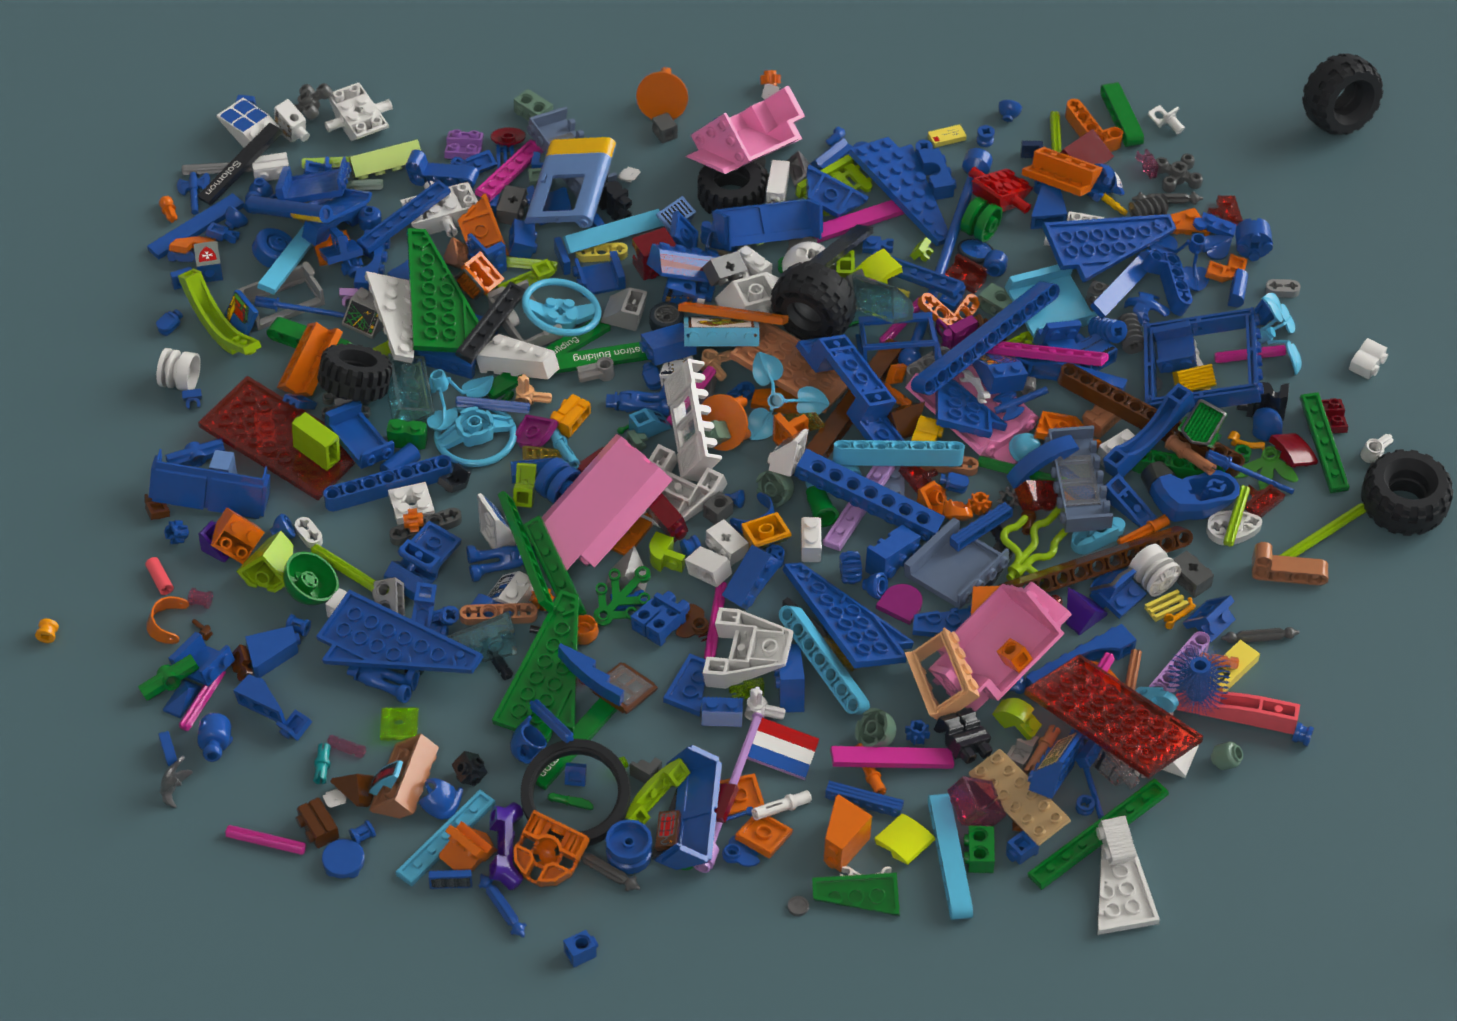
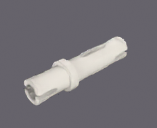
(790, 803)

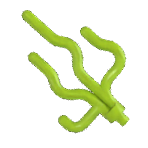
(1023, 559)

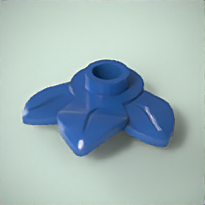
(739, 853)

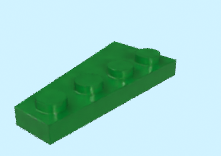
(864, 891)

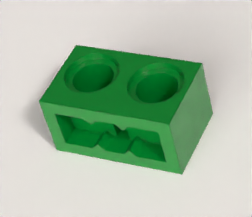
(983, 849)

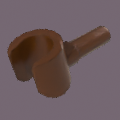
(204, 630)

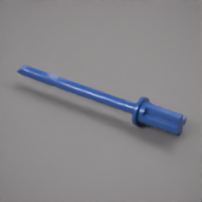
(274, 304)
(1226, 462)
(1090, 782)

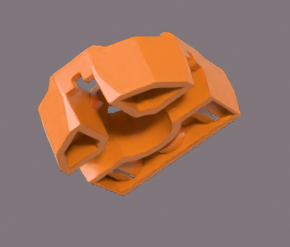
(571, 847)

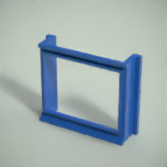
(863, 347)

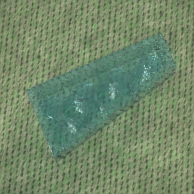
(491, 634)

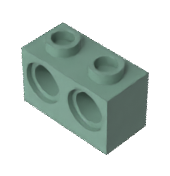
(530, 104)

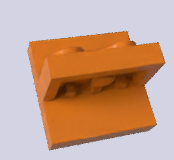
(783, 429)

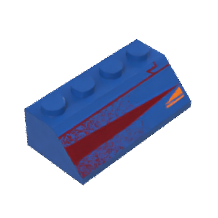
(680, 261)

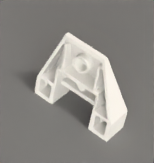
(681, 493)
(755, 648)

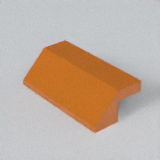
(1062, 171)
(303, 367)

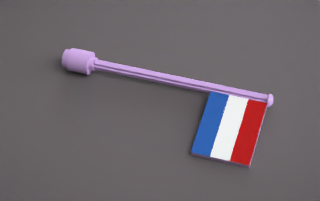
(772, 747)

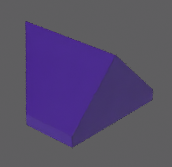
(205, 539)
(1084, 612)

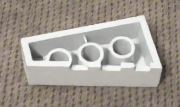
(517, 358)

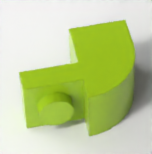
(846, 264)
(524, 488)
(662, 553)
(1019, 714)

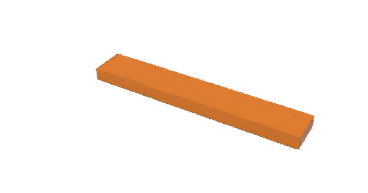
(734, 313)

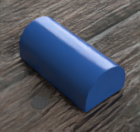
(1238, 288)
(406, 455)

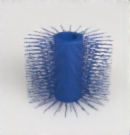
(1198, 679)

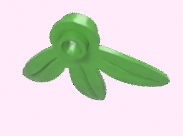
(1268, 465)

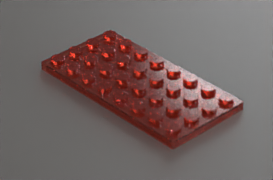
(261, 428)
(1114, 716)

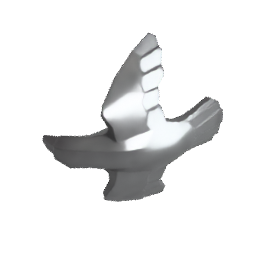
(171, 780)

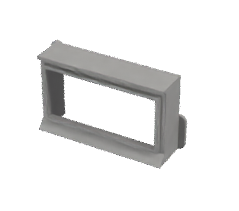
(300, 274)
(540, 339)

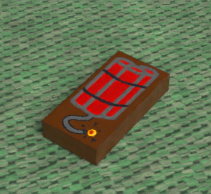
(667, 829)

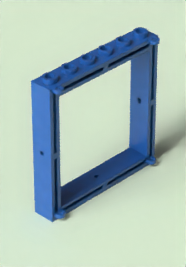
(1210, 324)

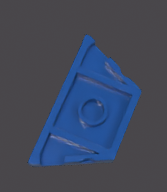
(833, 194)

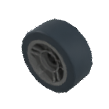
(665, 315)

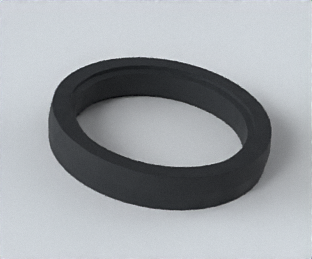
(587, 748)

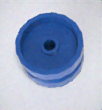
(555, 479)
(629, 846)

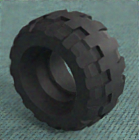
(1354, 105)
(814, 300)
(1409, 473)

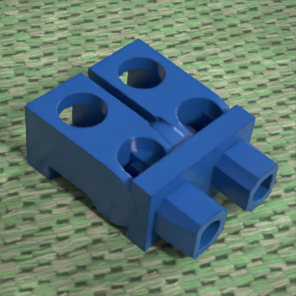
(660, 617)

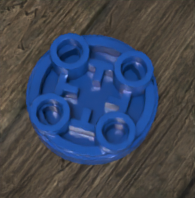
(343, 858)

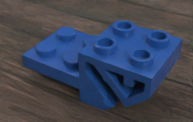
(422, 557)

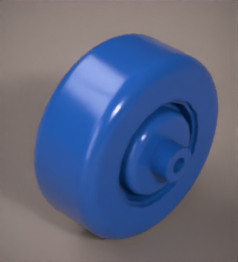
(269, 245)

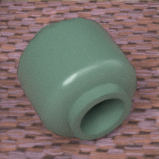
(1227, 755)

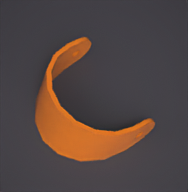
(154, 630)

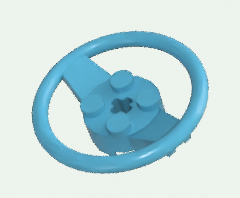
(561, 311)
(476, 428)

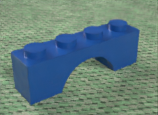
(319, 232)
(378, 258)

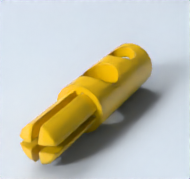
(1115, 205)

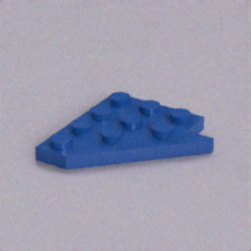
(961, 411)

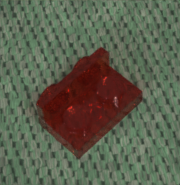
(969, 272)

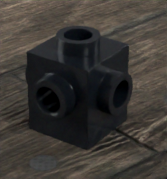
(469, 768)

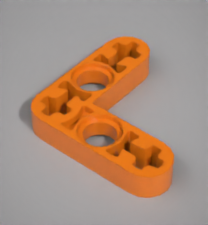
(949, 317)

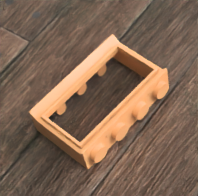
(963, 672)

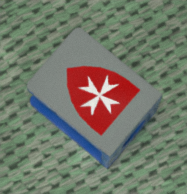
(208, 261)

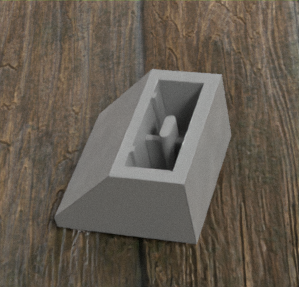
(625, 308)

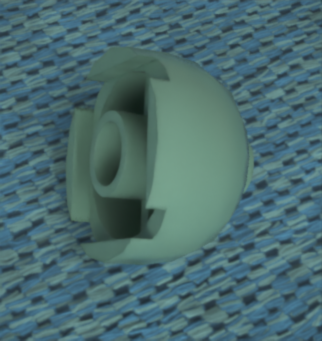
(776, 486)
(875, 728)

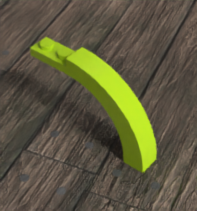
(212, 318)

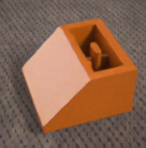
(236, 535)

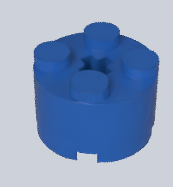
(1253, 238)

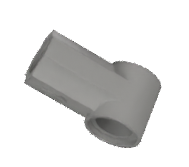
(601, 370)

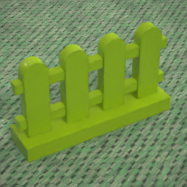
(840, 170)

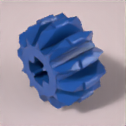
(850, 567)

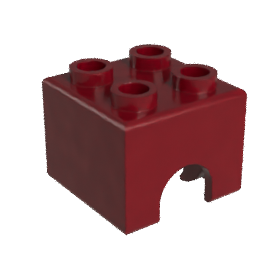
(642, 246)

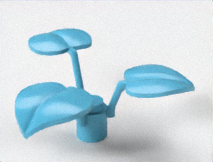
(1280, 314)
(766, 370)
(474, 388)

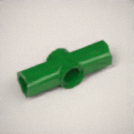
(168, 677)

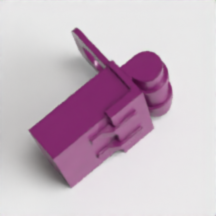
(957, 331)

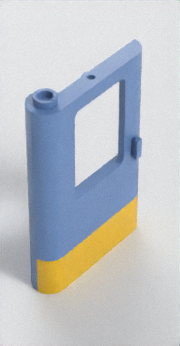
(573, 159)

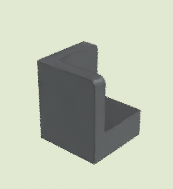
(643, 770)

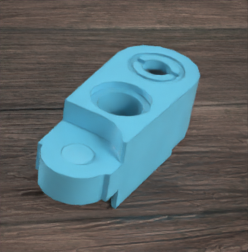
(1089, 541)
(1160, 697)

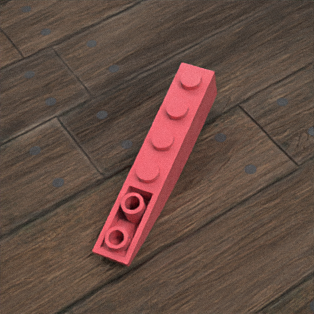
(1249, 710)

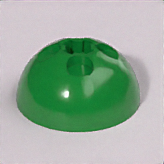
(310, 578)

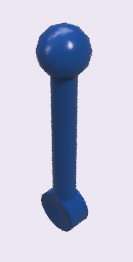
(748, 812)

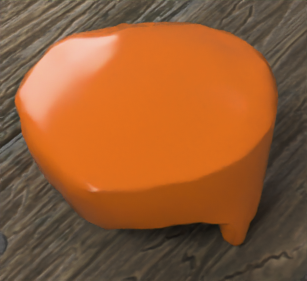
(957, 510)
(587, 629)

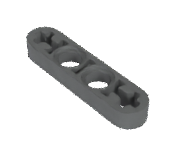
(438, 516)

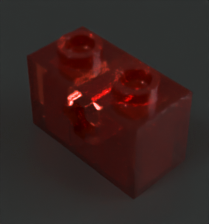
(1037, 495)

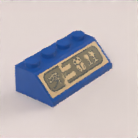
(1055, 766)

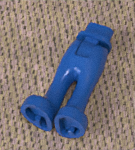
(637, 400)
(508, 555)
(376, 678)

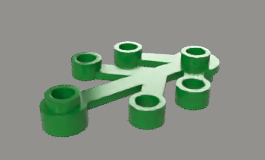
(620, 598)

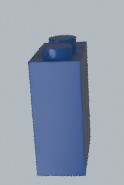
(666, 344)

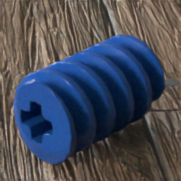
(1109, 329)

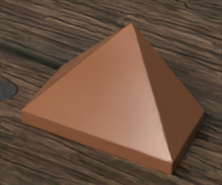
(456, 253)

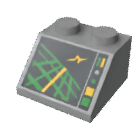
(362, 314)

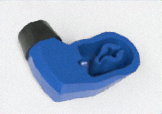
(1190, 497)

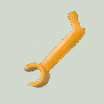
(1235, 436)
(1170, 619)

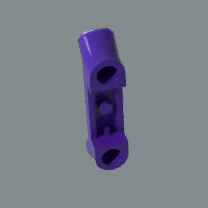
(502, 865)

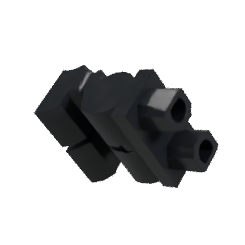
(615, 200)
(1269, 399)
(964, 735)

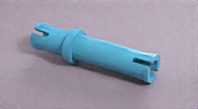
(561, 444)

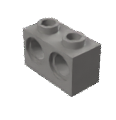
(394, 598)

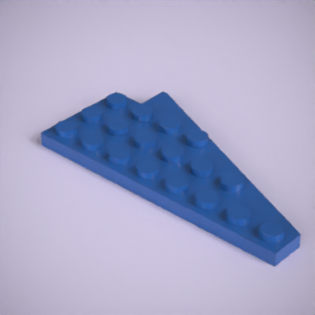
(903, 180)
(1102, 243)
(855, 629)
(378, 637)

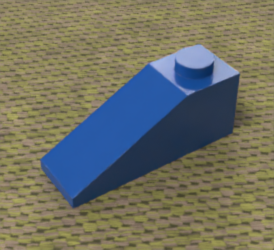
(1127, 501)
(255, 695)

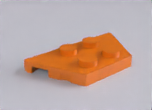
(481, 223)
(1052, 420)

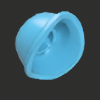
(1022, 445)

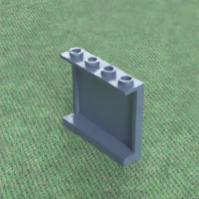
(953, 572)

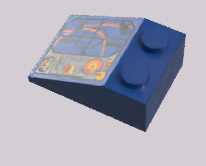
(1001, 373)

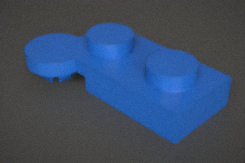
(482, 161)
(1214, 225)

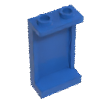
(358, 435)

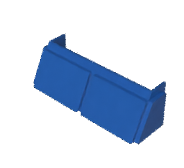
(768, 222)
(208, 488)
(696, 802)

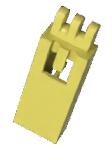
(1247, 659)

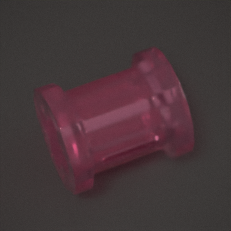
(200, 598)

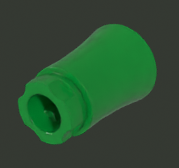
(821, 506)

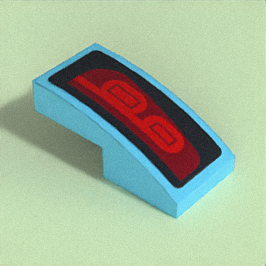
(386, 776)

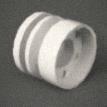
(178, 369)
(1155, 570)

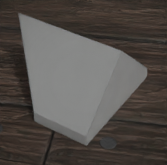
(627, 567)

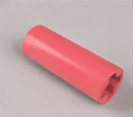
(159, 576)

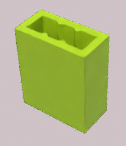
(315, 441)

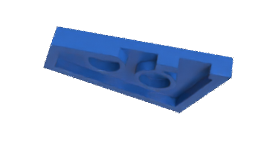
(933, 622)
(688, 686)

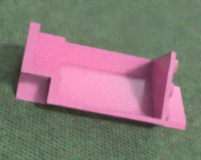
(750, 134)
(1010, 612)

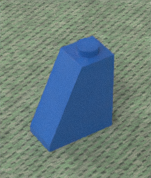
(1048, 207)
(271, 649)

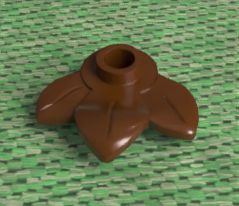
(693, 619)

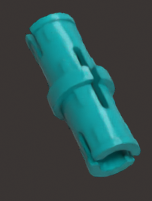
(322, 763)

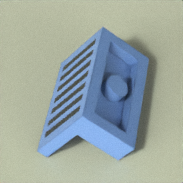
(680, 205)

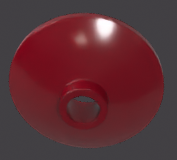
(508, 136)

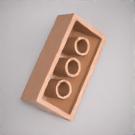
(401, 800)

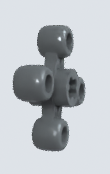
(309, 99)
(1178, 173)

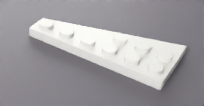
(394, 311)
(1124, 897)

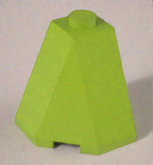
(267, 563)

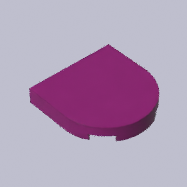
(535, 431)
(901, 602)

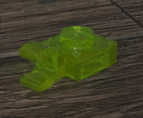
(744, 690)

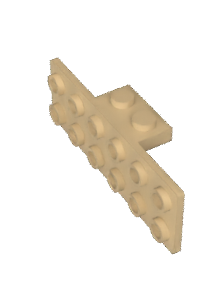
(1030, 811)

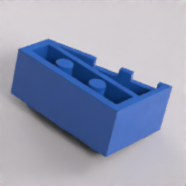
(892, 552)
(751, 577)
(791, 682)

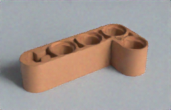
(1287, 568)

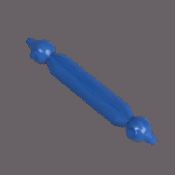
(502, 906)

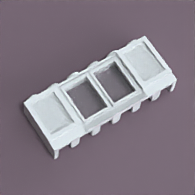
(687, 420)

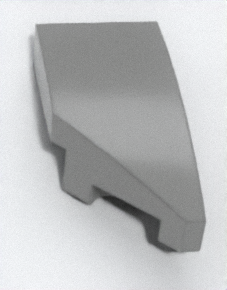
(1022, 751)

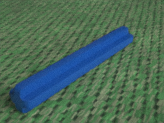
(493, 404)
(551, 720)

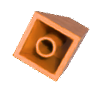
(846, 833)

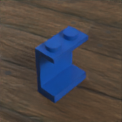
(601, 277)
(1175, 346)
(209, 660)

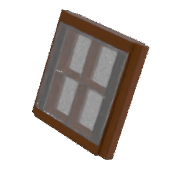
(634, 684)

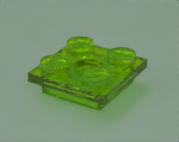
(392, 731)

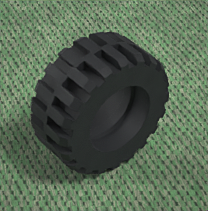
(714, 197)
(354, 372)

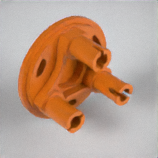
(661, 94)
(732, 412)

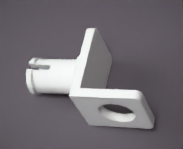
(1168, 118)

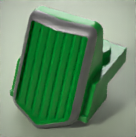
(1203, 424)

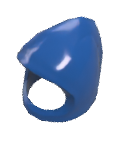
(1266, 423)
(526, 741)
(441, 801)

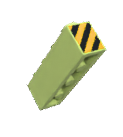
(382, 159)

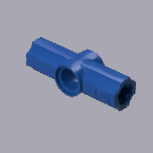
(195, 453)

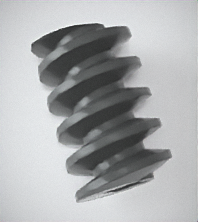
(1150, 206)
(1134, 339)

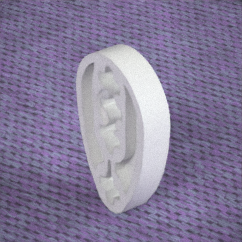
(1245, 531)

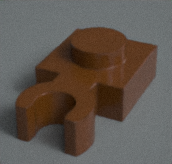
(155, 509)
(241, 662)

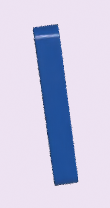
(377, 485)

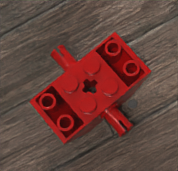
(1001, 189)

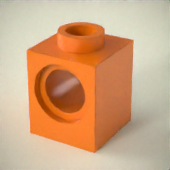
(1014, 655)

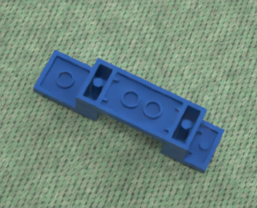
(872, 398)

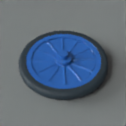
(974, 249)

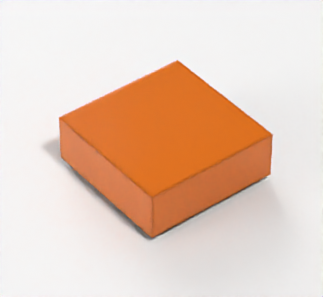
(896, 373)

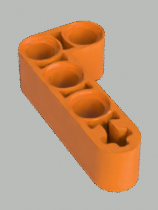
(1083, 122)

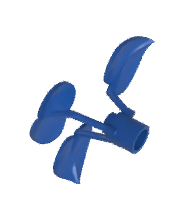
(1215, 246)

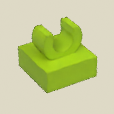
(922, 250)

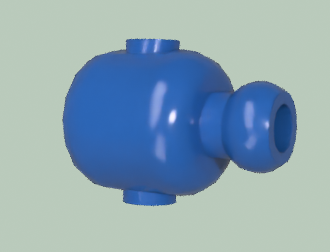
(214, 735)

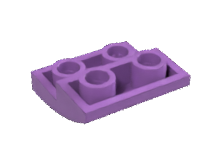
(463, 144)

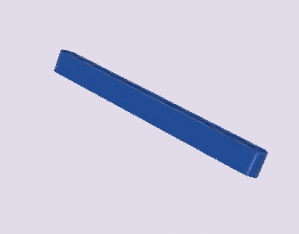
(985, 338)

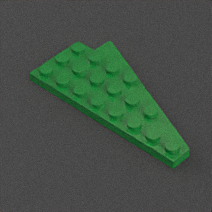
(438, 307)
(544, 674)

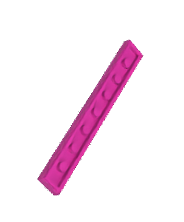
(1050, 353)

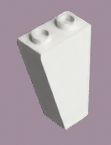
(778, 181)

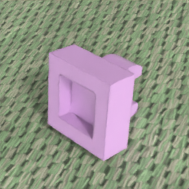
(346, 294)

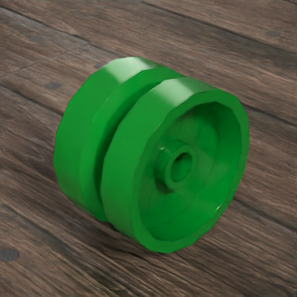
(981, 219)

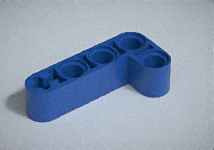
(449, 174)
(1173, 279)

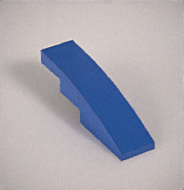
(585, 670)

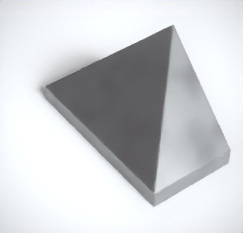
(798, 167)

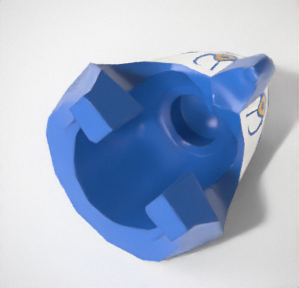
(1107, 183)

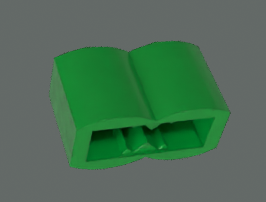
(406, 432)

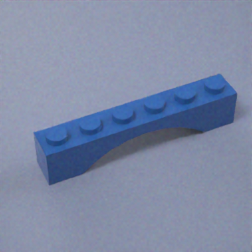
(1050, 370)
(1171, 411)
(1115, 641)

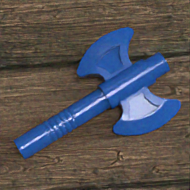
(192, 185)
(1011, 405)

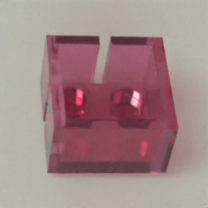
(970, 799)

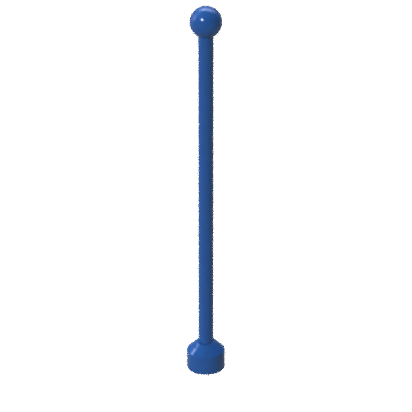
(974, 158)

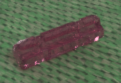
(346, 746)

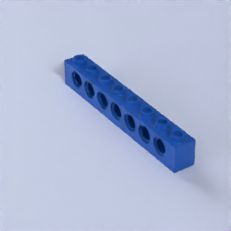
(865, 487)

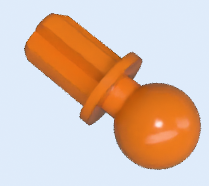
(168, 208)

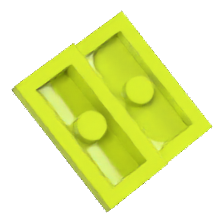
(880, 266)
(905, 838)

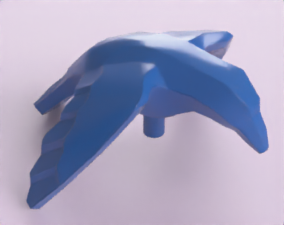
(1145, 303)

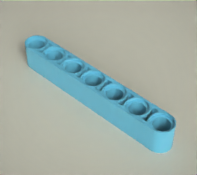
(898, 453)
(831, 663)
(950, 857)

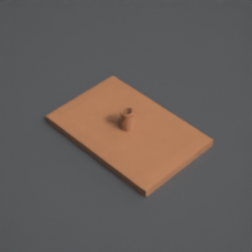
(796, 370)

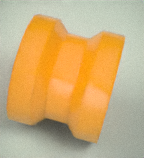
(46, 630)

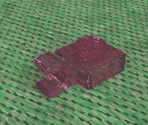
(1149, 163)

